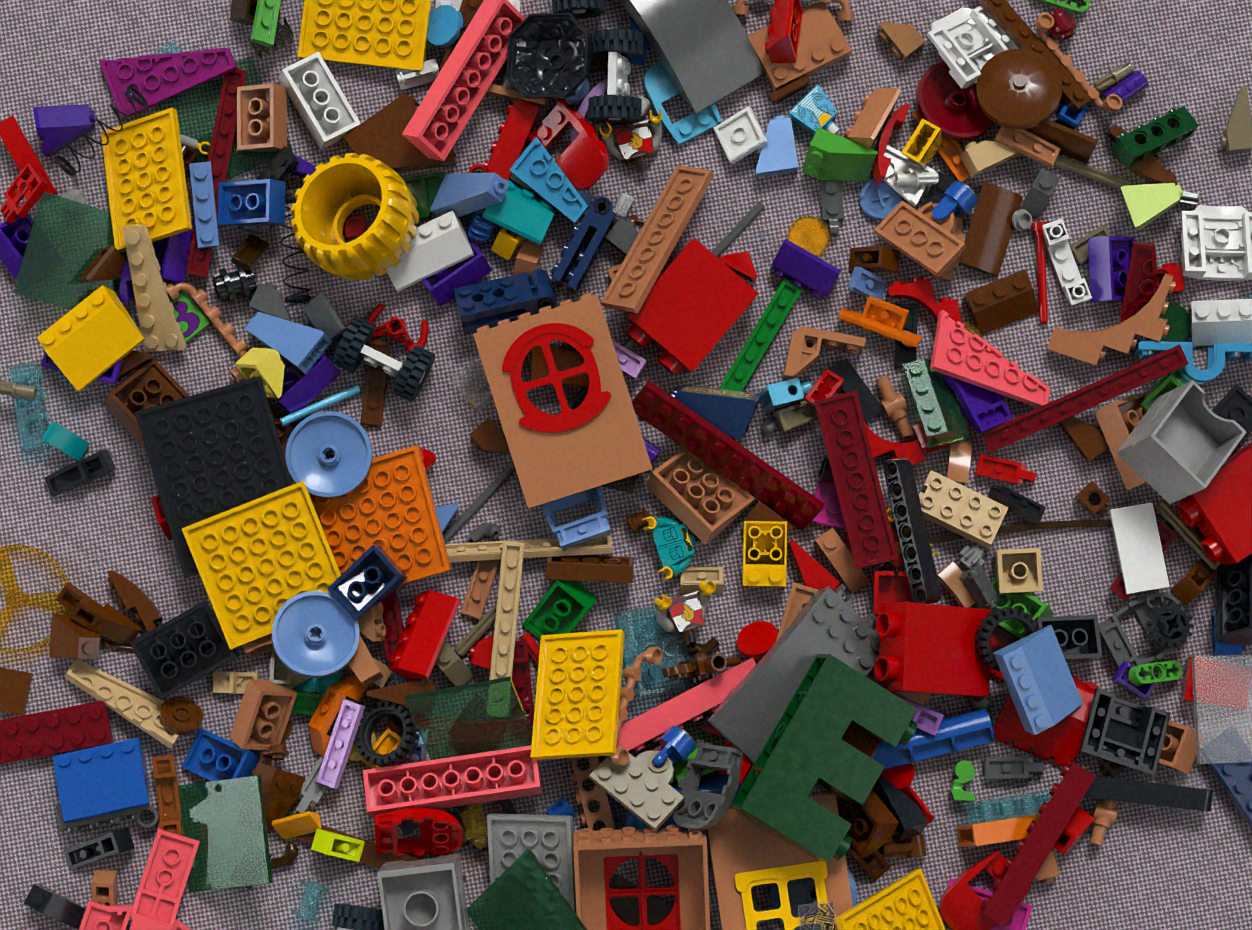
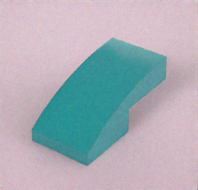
(65, 441)

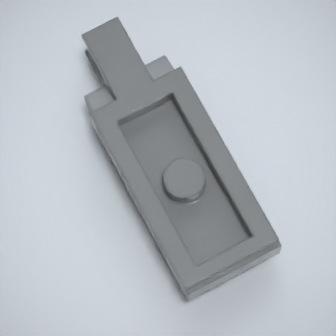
(311, 790)

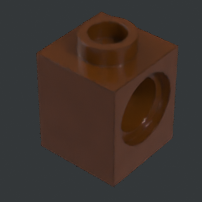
(1092, 488)

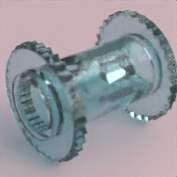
(311, 898)

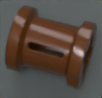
(636, 522)

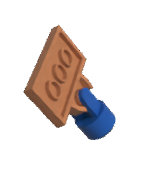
(928, 233)

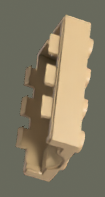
(961, 509)

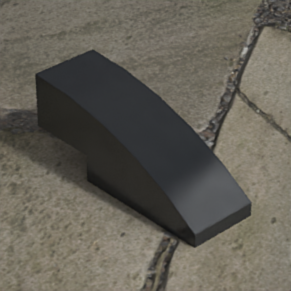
(80, 473)

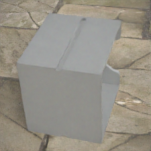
(1180, 443)
(423, 894)

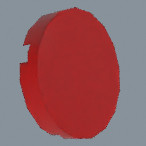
(756, 639)

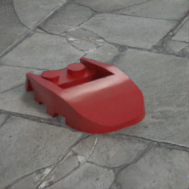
(585, 157)
(438, 829)
(962, 906)

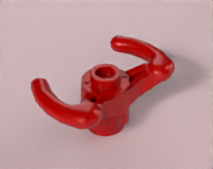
(397, 329)

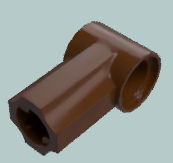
(908, 847)

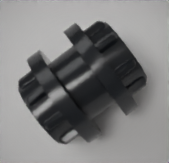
(234, 284)

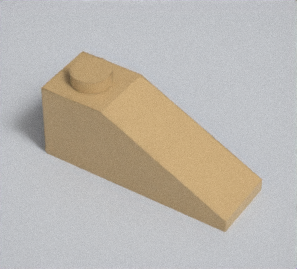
(985, 156)

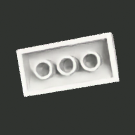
(319, 100)
(435, 248)
(1221, 321)

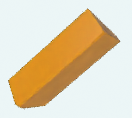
(385, 744)
(297, 824)

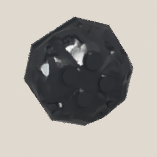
(548, 56)

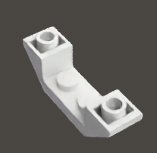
(1063, 262)

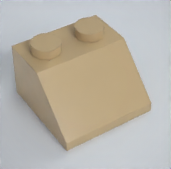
(1018, 570)

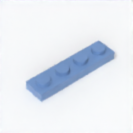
(204, 205)

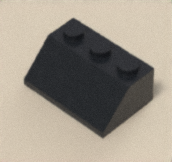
(1076, 636)

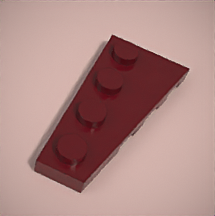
(1140, 279)

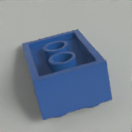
(251, 203)
(219, 758)

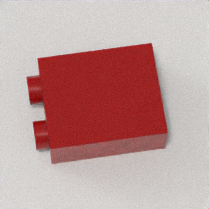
(690, 308)
(1224, 510)
(931, 650)

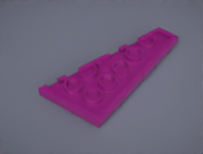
(163, 75)

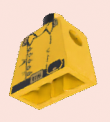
(922, 145)

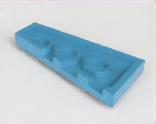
(546, 178)

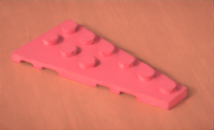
(981, 364)

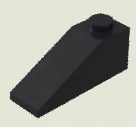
(906, 811)
(99, 848)
(55, 905)

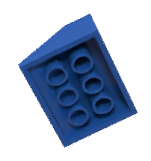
(102, 780)

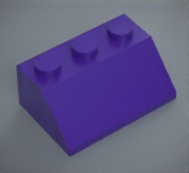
(13, 242)
(173, 256)
(1108, 266)
(805, 270)
(464, 273)
(302, 388)

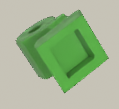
(964, 772)

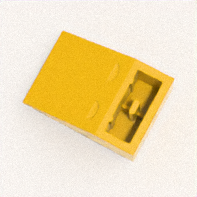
(764, 553)

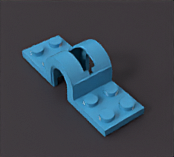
(1215, 357)

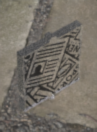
(817, 916)

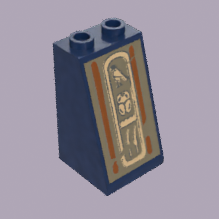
(724, 409)

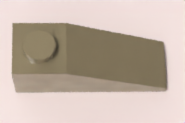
(1238, 130)

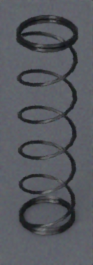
(71, 171)
(294, 298)

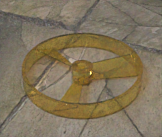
(18, 598)

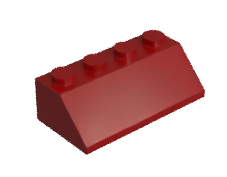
(423, 635)

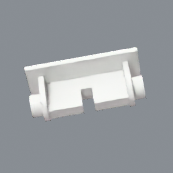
(412, 78)

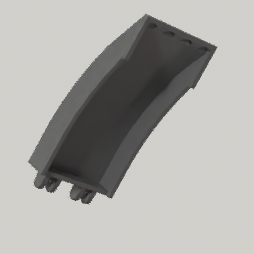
(698, 47)
(761, 698)

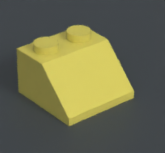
(268, 365)

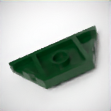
(424, 190)

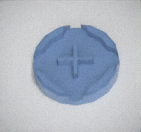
(878, 200)

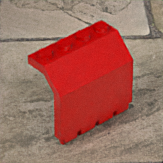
(1060, 740)

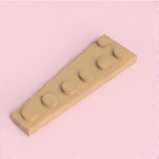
(152, 302)
(122, 698)

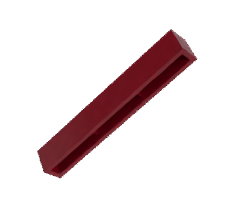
(1038, 843)

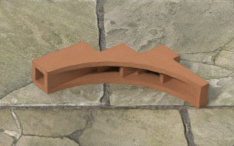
(1089, 344)
(361, 664)

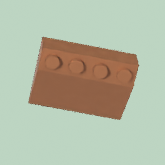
(819, 47)
(1117, 423)
(698, 494)

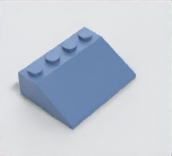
(1038, 680)

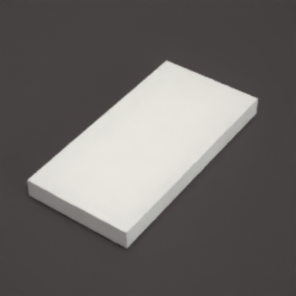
(1139, 548)

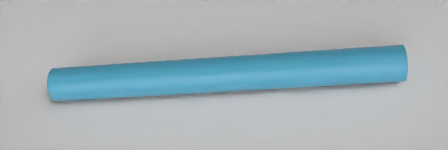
(319, 405)

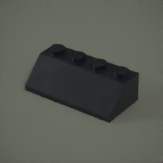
(1234, 602)

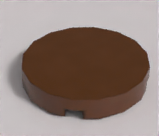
(181, 715)

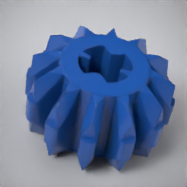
(478, 227)

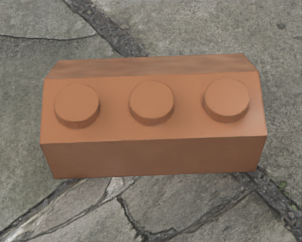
(873, 116)
(261, 118)
(262, 715)

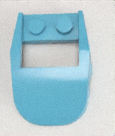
(659, 89)

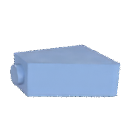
(780, 152)

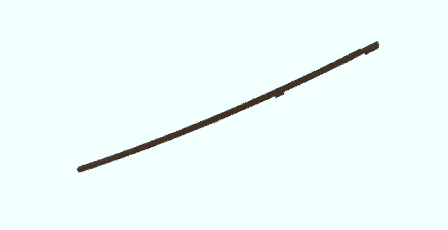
(1047, 525)

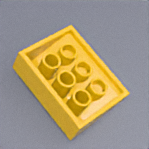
(91, 337)

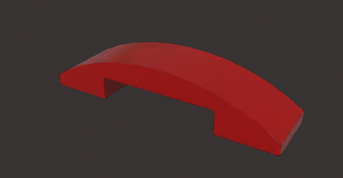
(882, 162)

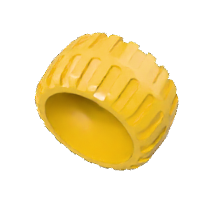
(333, 195)

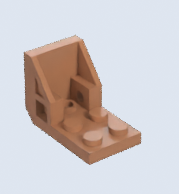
(802, 357)

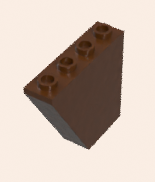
(383, 138)

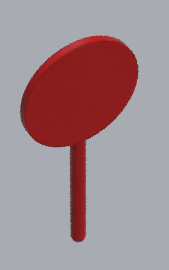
(901, 778)

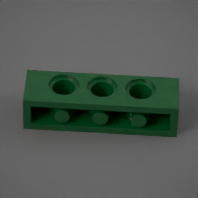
(1155, 136)

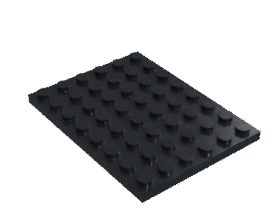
(212, 455)

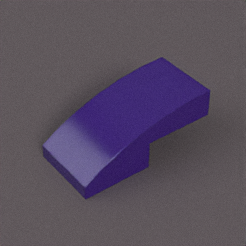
(126, 285)

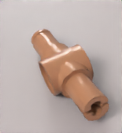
(894, 406)
(1105, 815)

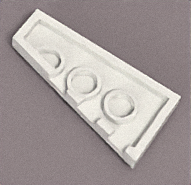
(901, 163)

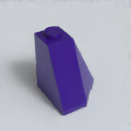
(62, 125)

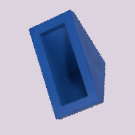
(1069, 118)

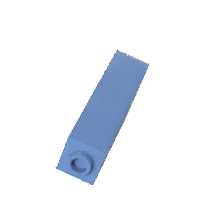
(468, 193)
(293, 341)

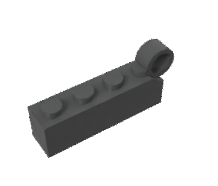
(113, 818)

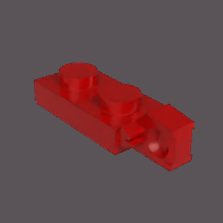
(1003, 470)

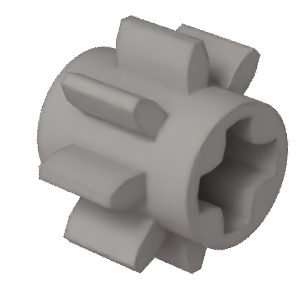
(75, 195)
(971, 556)

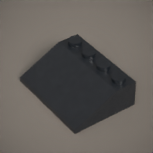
(183, 650)

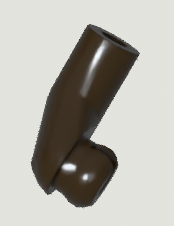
(697, 648)
(288, 857)

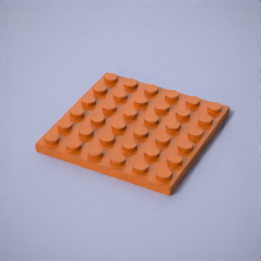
(390, 511)

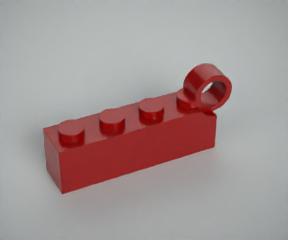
(512, 139)

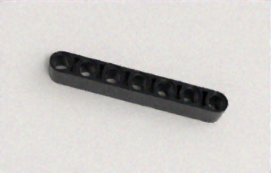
(912, 531)
(1150, 793)

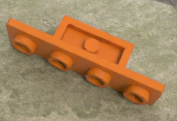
(884, 319)

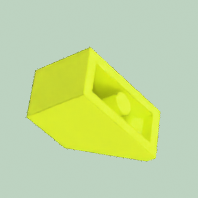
(337, 845)

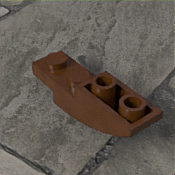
(1149, 169)
(133, 598)
(100, 619)

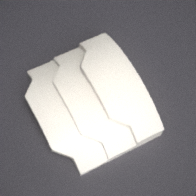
(967, 42)
(1217, 243)

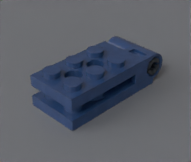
(599, 224)
(503, 299)

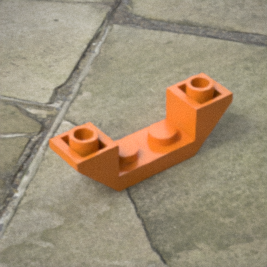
(328, 709)

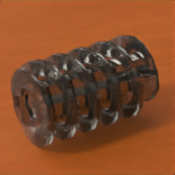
(282, 33)

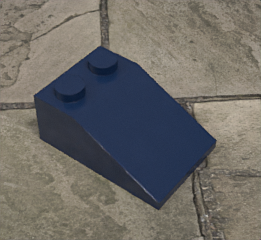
(367, 582)

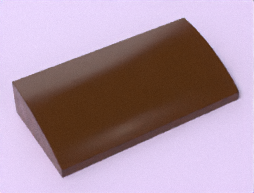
(1070, 141)
(990, 229)
(591, 568)

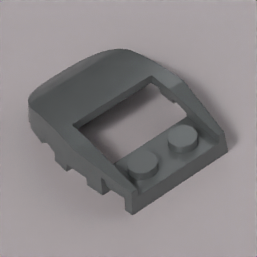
(1116, 639)
(701, 808)

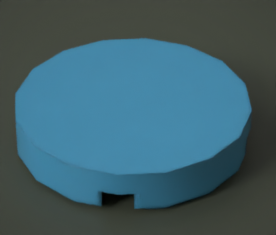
(444, 26)

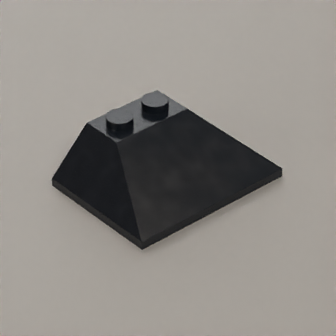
(1124, 732)

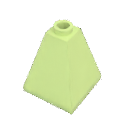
(1150, 201)

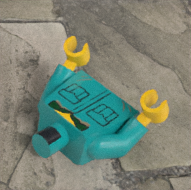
(672, 544)

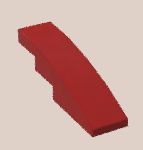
(21, 150)

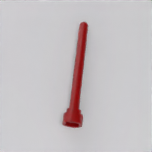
(1036, 227)

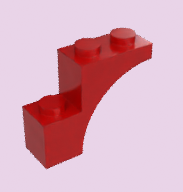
(921, 291)
(900, 450)

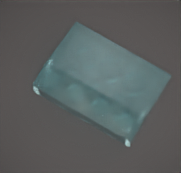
(644, 632)

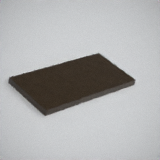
(628, 907)

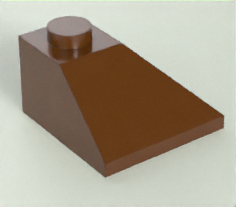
(104, 267)
(72, 639)

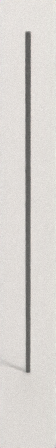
(470, 511)

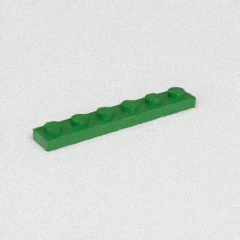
(761, 337)

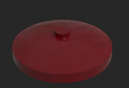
(948, 106)

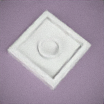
(740, 135)

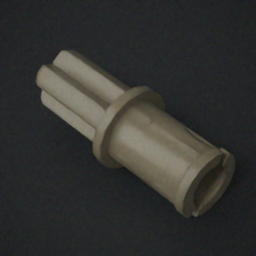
(1114, 76)
(17, 390)

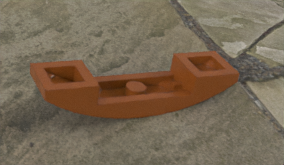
(168, 793)

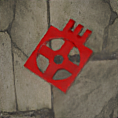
(15, 193)

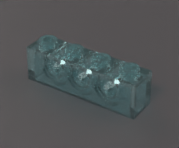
(28, 441)
(1004, 807)

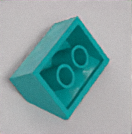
(522, 213)

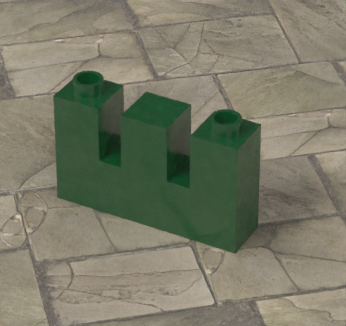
(810, 750)

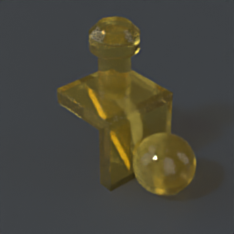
(475, 825)

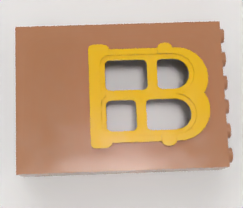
(752, 856)

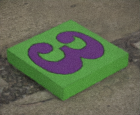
(189, 316)

